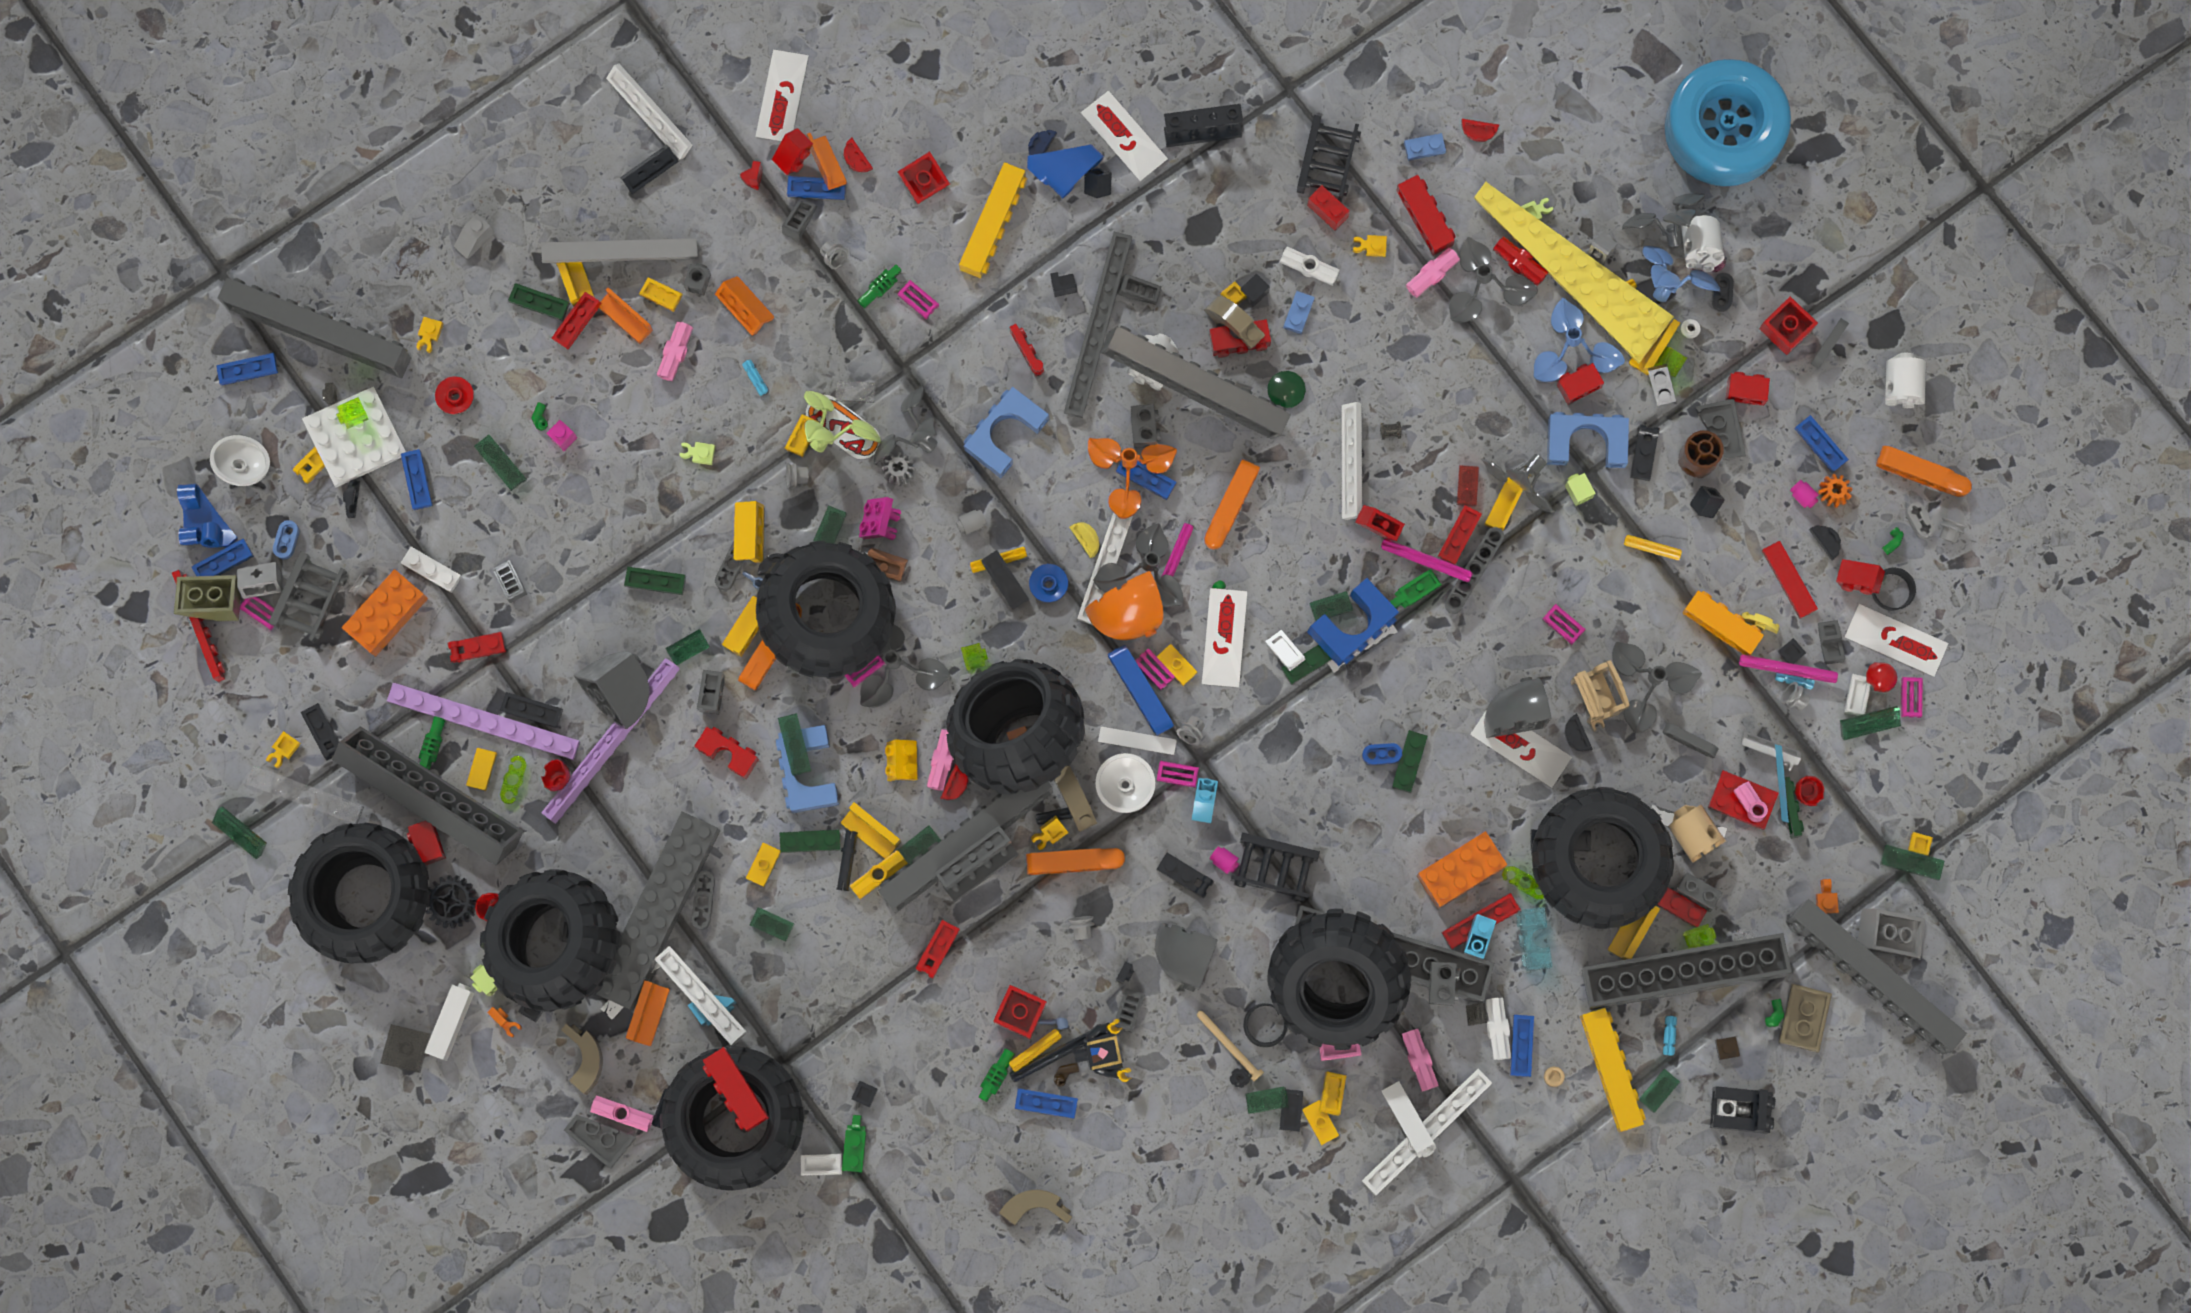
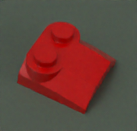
(923, 177)

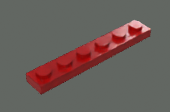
(203, 635)

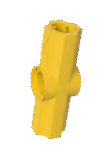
(889, 866)

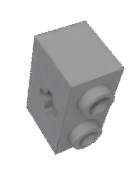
(259, 580)

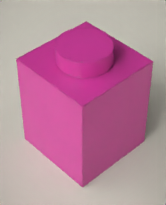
(561, 435)

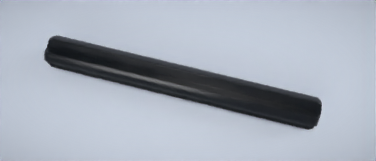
(1048, 1058)

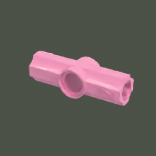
(1432, 272)
(675, 351)
(941, 764)
(1419, 1060)
(609, 1109)

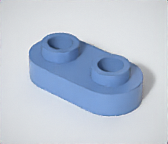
(284, 540)

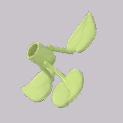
(820, 436)

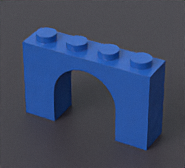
(1342, 645)

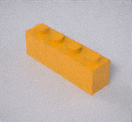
(1723, 623)

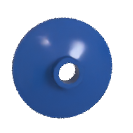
(1048, 573)

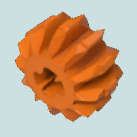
(1832, 483)

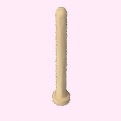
(1256, 1074)

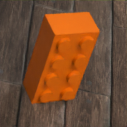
(385, 613)
(1461, 870)

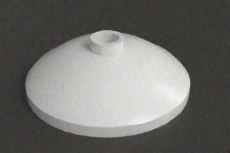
(242, 453)
(1123, 769)

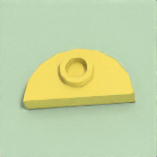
(1087, 537)
(1761, 622)

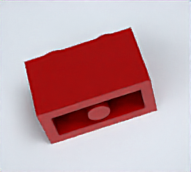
(792, 152)
(1328, 208)
(1580, 383)
(1748, 388)
(1380, 523)
(1860, 576)
(426, 841)

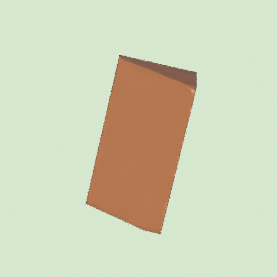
(890, 564)

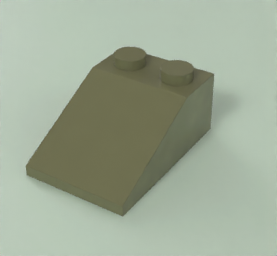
(208, 597)

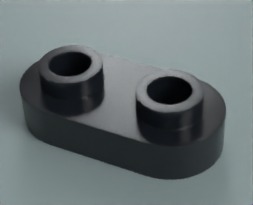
(1725, 293)

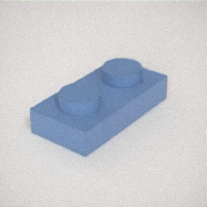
(1424, 146)
(1298, 312)

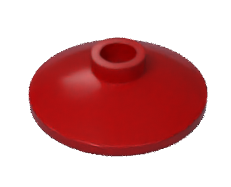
(450, 387)

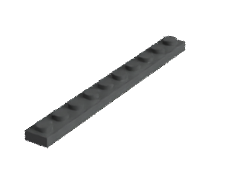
(1098, 324)

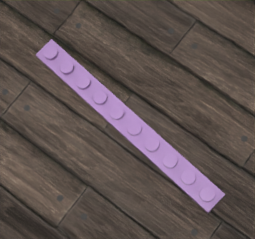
(483, 721)
(605, 748)

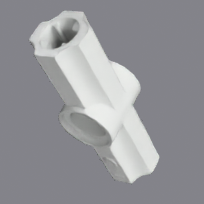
(1321, 270)
(1498, 1028)

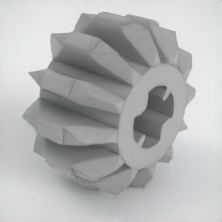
(906, 465)

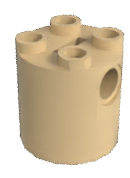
(1695, 831)

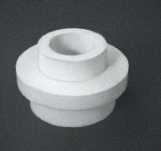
(1690, 334)

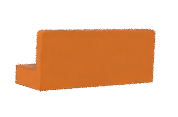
(827, 162)
(743, 304)
(625, 316)
(647, 1013)

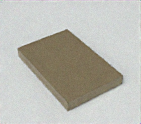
(1805, 1018)

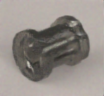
(1390, 430)

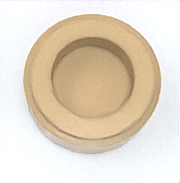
(1554, 1076)

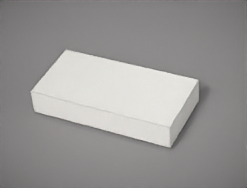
(1285, 650)
(1857, 695)
(821, 1164)

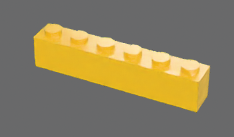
(992, 220)
(1612, 1070)

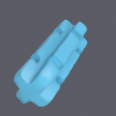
(755, 377)
(1807, 683)
(1669, 1035)

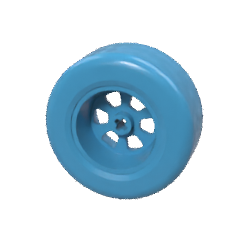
(1743, 86)

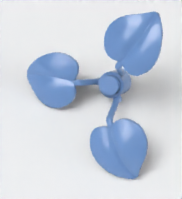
(1668, 282)
(1569, 319)

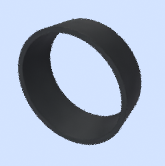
(1910, 582)
(1252, 1039)

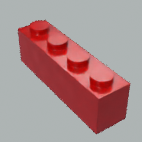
(1426, 215)
(735, 1089)

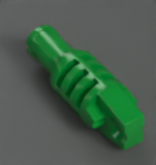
(880, 286)
(431, 743)
(996, 1075)

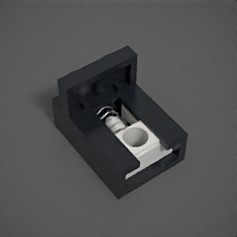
(1760, 1110)

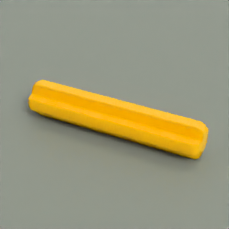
(1652, 547)
(1008, 556)
(1035, 1050)

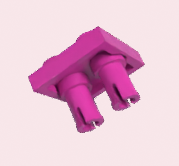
(876, 518)

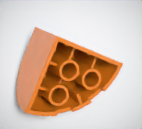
(1130, 611)

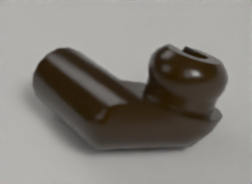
(1063, 1072)

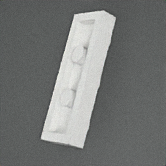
(431, 569)

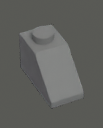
(473, 236)
(1602, 248)

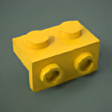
(901, 760)

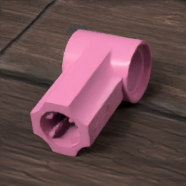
(1749, 800)

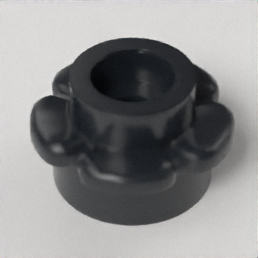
(1234, 1078)

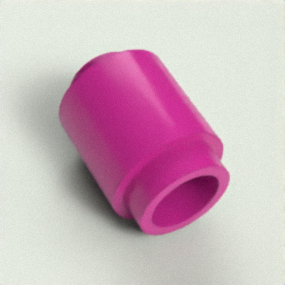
(1804, 494)
(1224, 860)

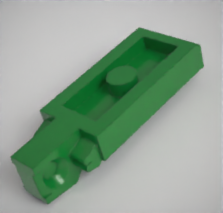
(1416, 589)
(854, 1146)

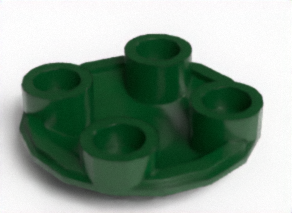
(1286, 389)

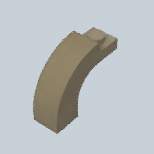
(1228, 313)
(1075, 799)
(592, 1059)
(1030, 1199)

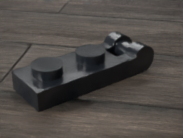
(1644, 453)
(320, 729)
(1184, 874)

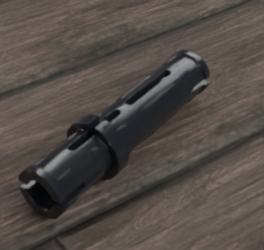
(847, 860)

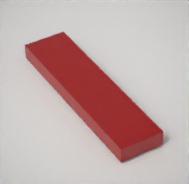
(1789, 579)
(1497, 911)

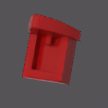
(753, 176)

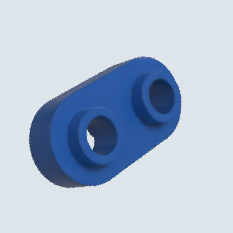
(1381, 752)

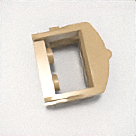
(1598, 695)

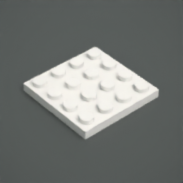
(357, 449)

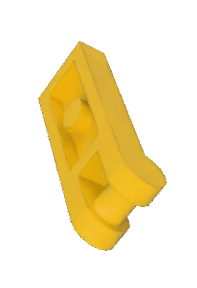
(315, 461)

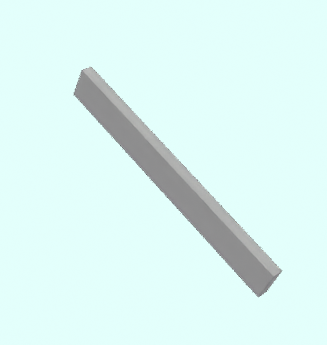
(619, 250)

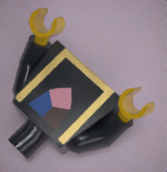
(1103, 1051)

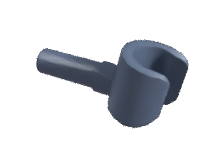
(756, 581)
(1062, 1023)

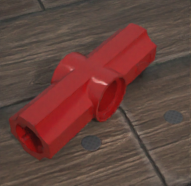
(1520, 261)

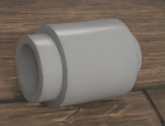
(971, 522)

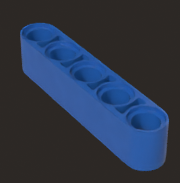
(1140, 690)

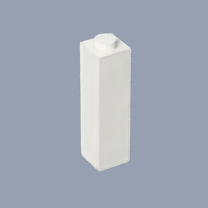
(449, 1021)
(1409, 1120)

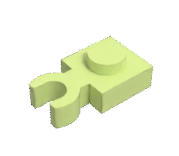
(1537, 210)
(701, 453)

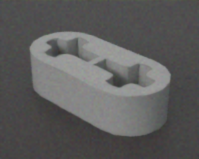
(1923, 518)

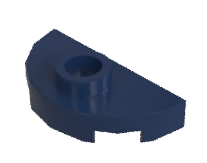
(1041, 141)

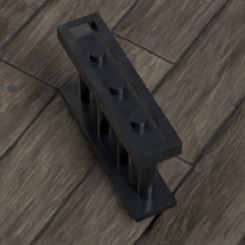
(1203, 125)
(1315, 146)
(1288, 852)

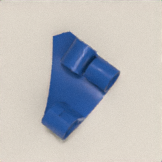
(1064, 167)
(201, 520)

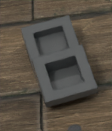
(1830, 642)

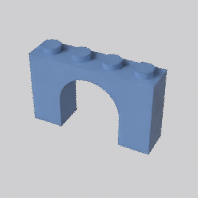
(1012, 406)
(1612, 429)
(803, 797)

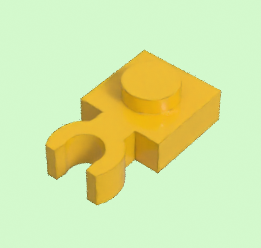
(1374, 245)
(429, 330)
(284, 746)
(1051, 831)

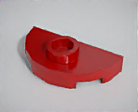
(1479, 130)
(855, 158)
(956, 785)

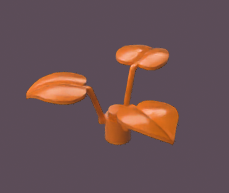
(1105, 451)

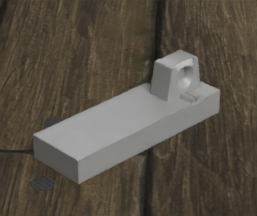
(1790, 755)

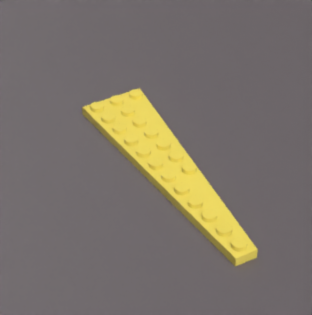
(1611, 301)

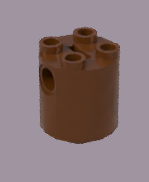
(1701, 454)

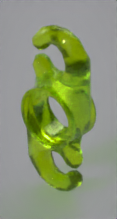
(513, 788)
(1515, 881)

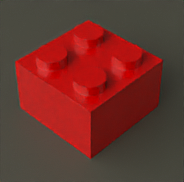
(1788, 325)
(1020, 1012)

